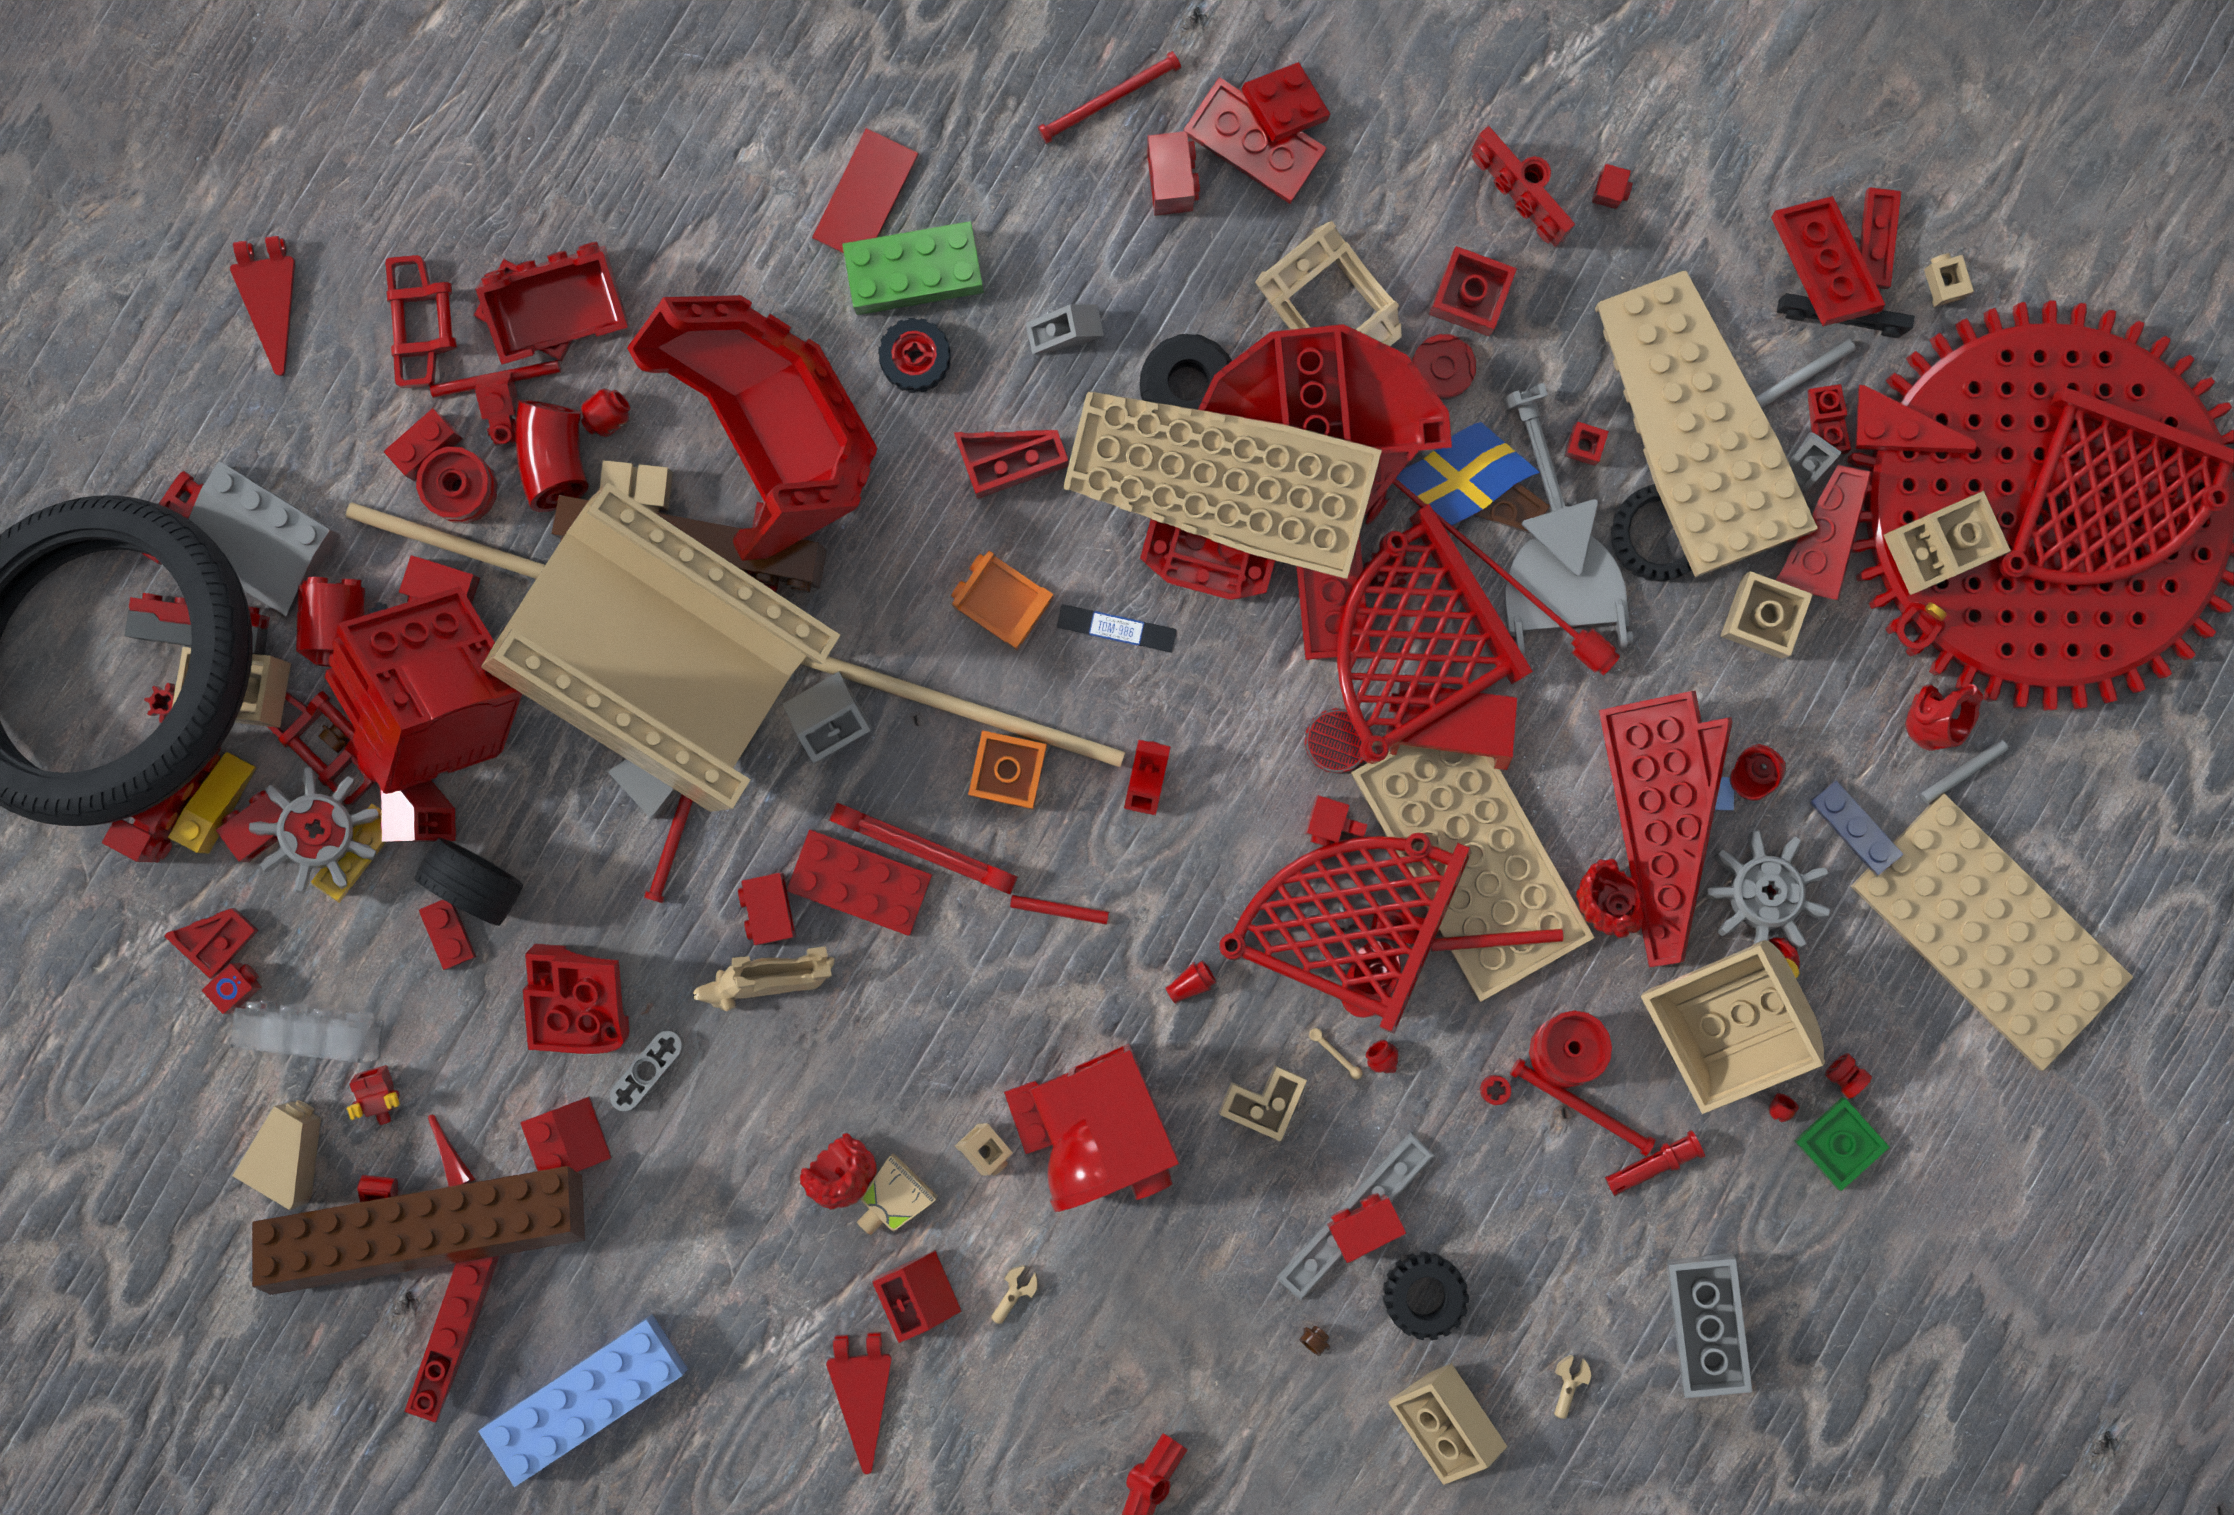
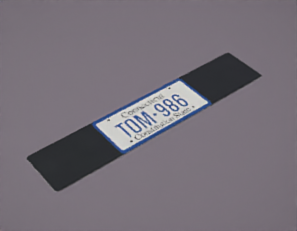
(1116, 628)

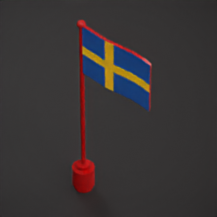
(1465, 482)

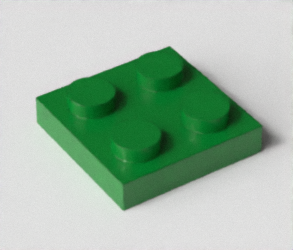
(1841, 1144)

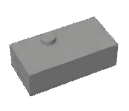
(1709, 1325)

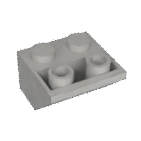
(826, 717)

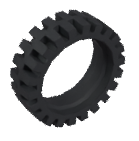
(1625, 549)

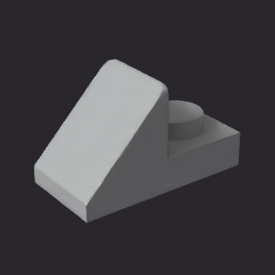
(1812, 460)

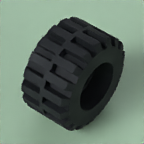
(1444, 1317)

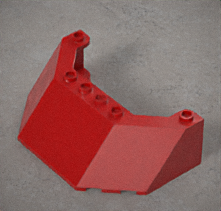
(776, 407)

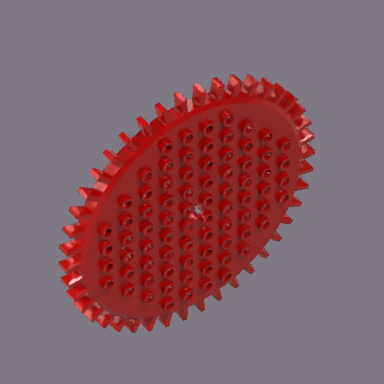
(1978, 644)

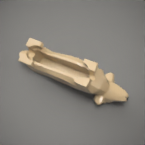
(766, 977)

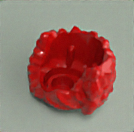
(1603, 892)
(839, 1174)

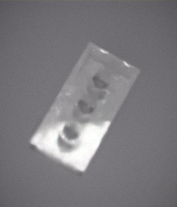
(304, 1033)

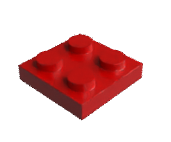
(1285, 102)

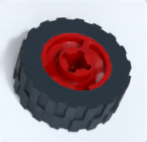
(928, 368)

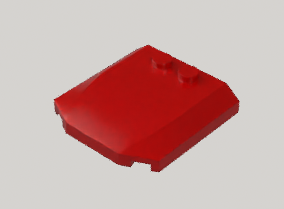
(1204, 564)

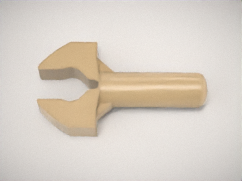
(1013, 1293)
(1570, 1384)

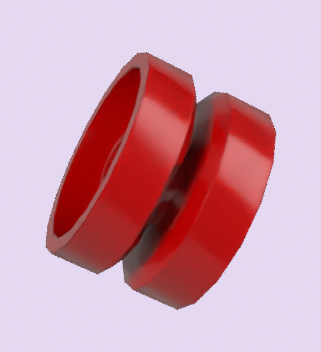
(438, 478)
(1552, 1056)

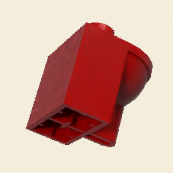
(1103, 1132)

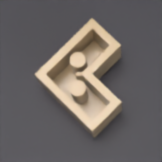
(1269, 1111)

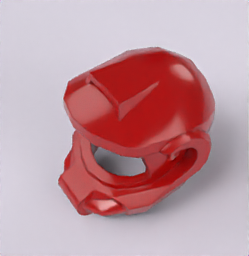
(1931, 720)

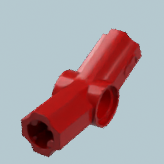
(1150, 1480)

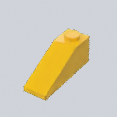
(212, 803)

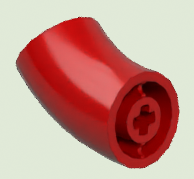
(549, 453)

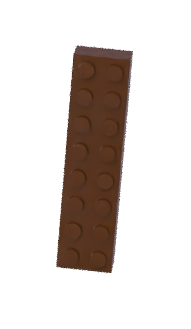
(797, 565)

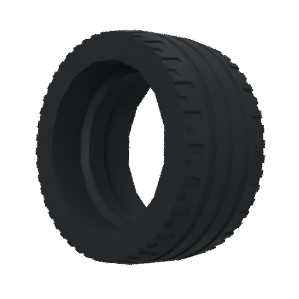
(468, 881)

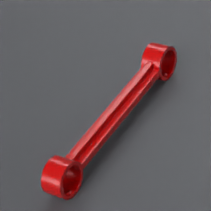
(923, 848)

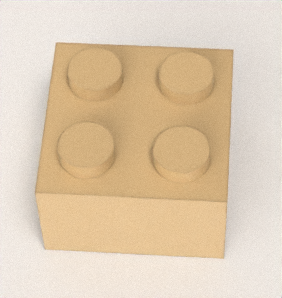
(1766, 615)

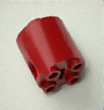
(320, 611)

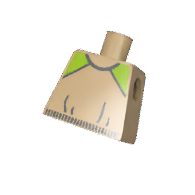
(894, 1197)

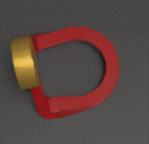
(1932, 609)

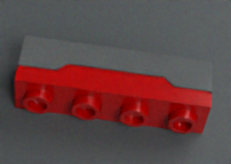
(170, 622)

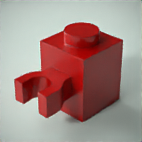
(1329, 820)

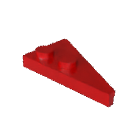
(1893, 426)

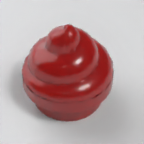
(1382, 1057)

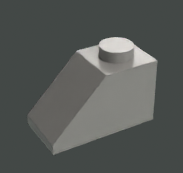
(1065, 328)

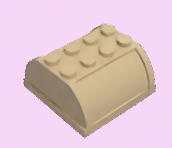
(1737, 1025)

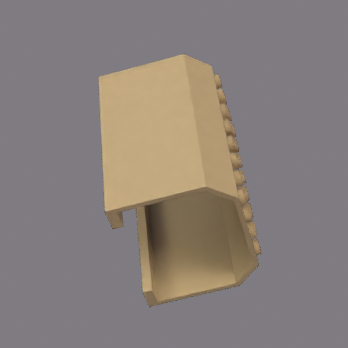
(655, 647)

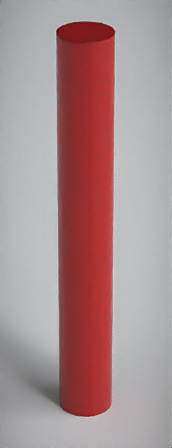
(1059, 909)

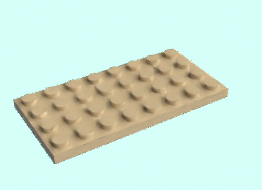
(1508, 875)
(1993, 933)

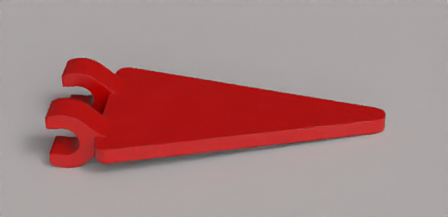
(267, 294)
(861, 1392)

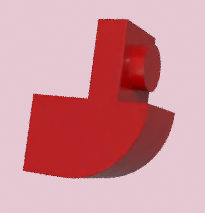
(1147, 777)

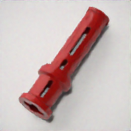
(1668, 1157)

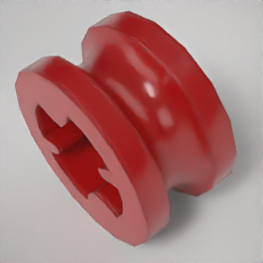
(1501, 1098)

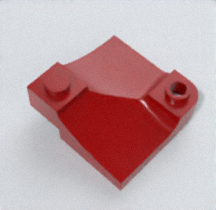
(573, 1002)

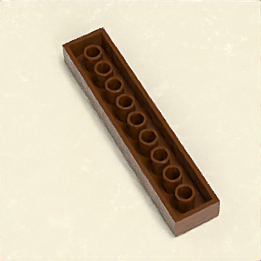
(418, 1230)

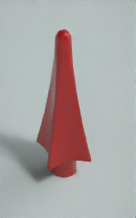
(454, 1168)

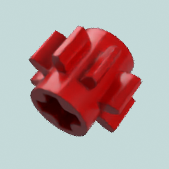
(157, 701)

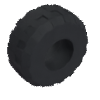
(1177, 353)

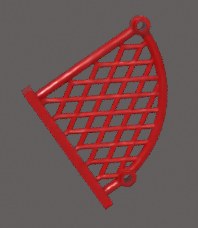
(2076, 407)
(1507, 656)
(1389, 1008)

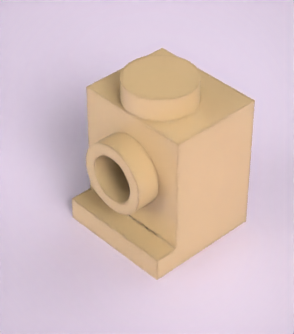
(1957, 274)
(997, 1150)

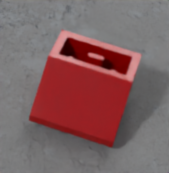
(417, 815)
(916, 1296)

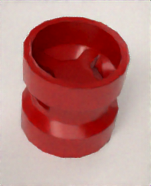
(1848, 1075)

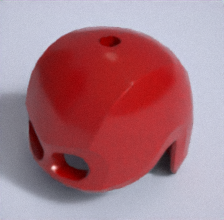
(1751, 779)

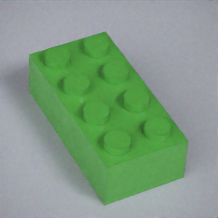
(913, 268)

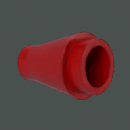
(1193, 981)

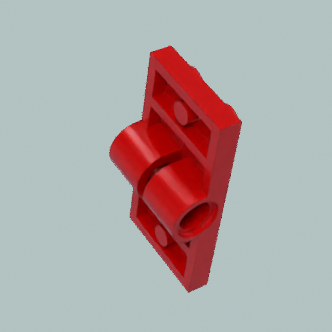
(1530, 198)

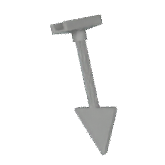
(1564, 529)

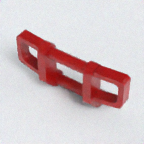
(397, 298)
(290, 738)

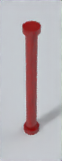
(1109, 97)
(669, 850)
(1584, 1108)

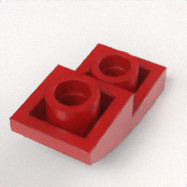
(1828, 416)

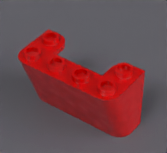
(551, 302)

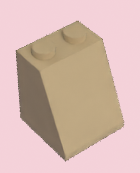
(283, 1155)

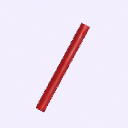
(519, 374)
(1497, 940)

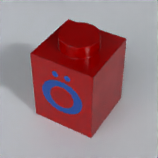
(232, 987)

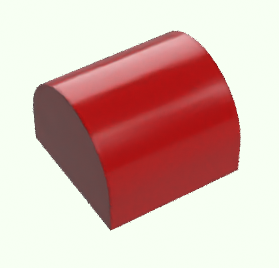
(376, 1188)

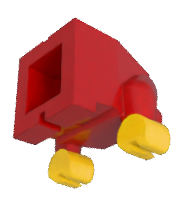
(373, 1095)

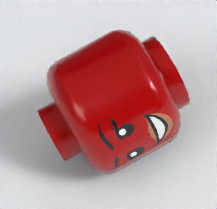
(605, 412)

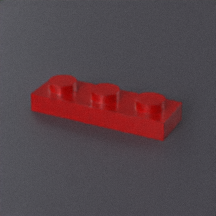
(1880, 233)

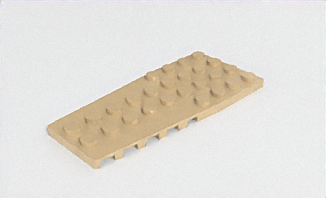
(1701, 427)
(1227, 478)

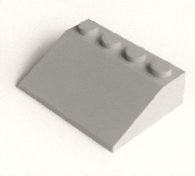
(262, 536)

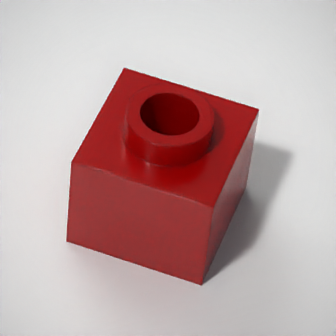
(1612, 186)
(1594, 436)

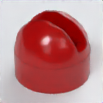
(1782, 1107)

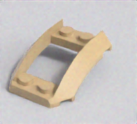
(1312, 258)

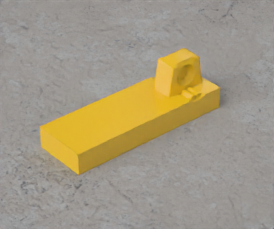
(351, 863)

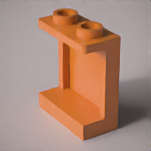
(1001, 599)

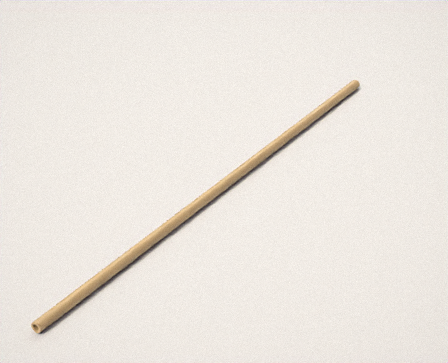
(830, 665)

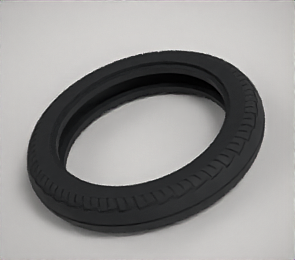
(215, 673)

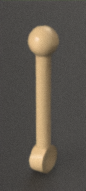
(1316, 1035)

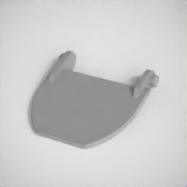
(1580, 600)

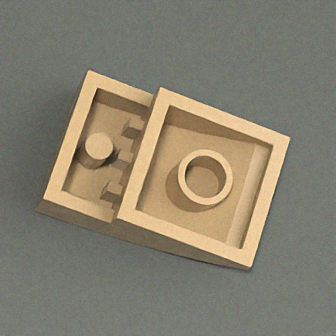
(1946, 543)

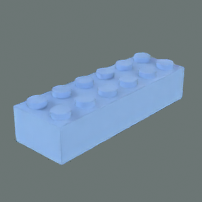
(583, 1400)

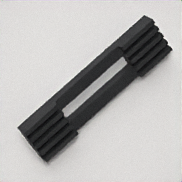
(1891, 323)

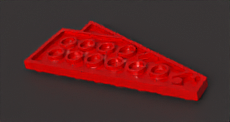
(1666, 795)

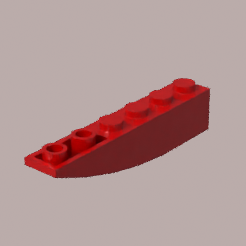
(450, 1336)

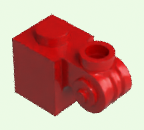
(498, 403)

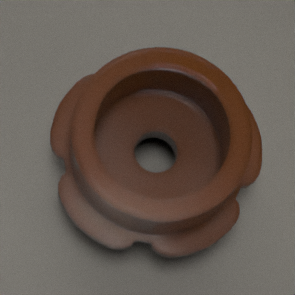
(333, 738)
(1315, 1340)

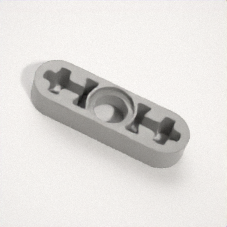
(638, 1095)

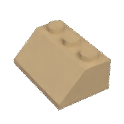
(1448, 1424)

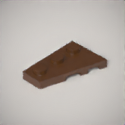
(1514, 507)

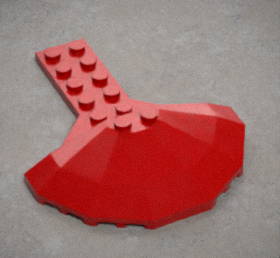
(1346, 389)

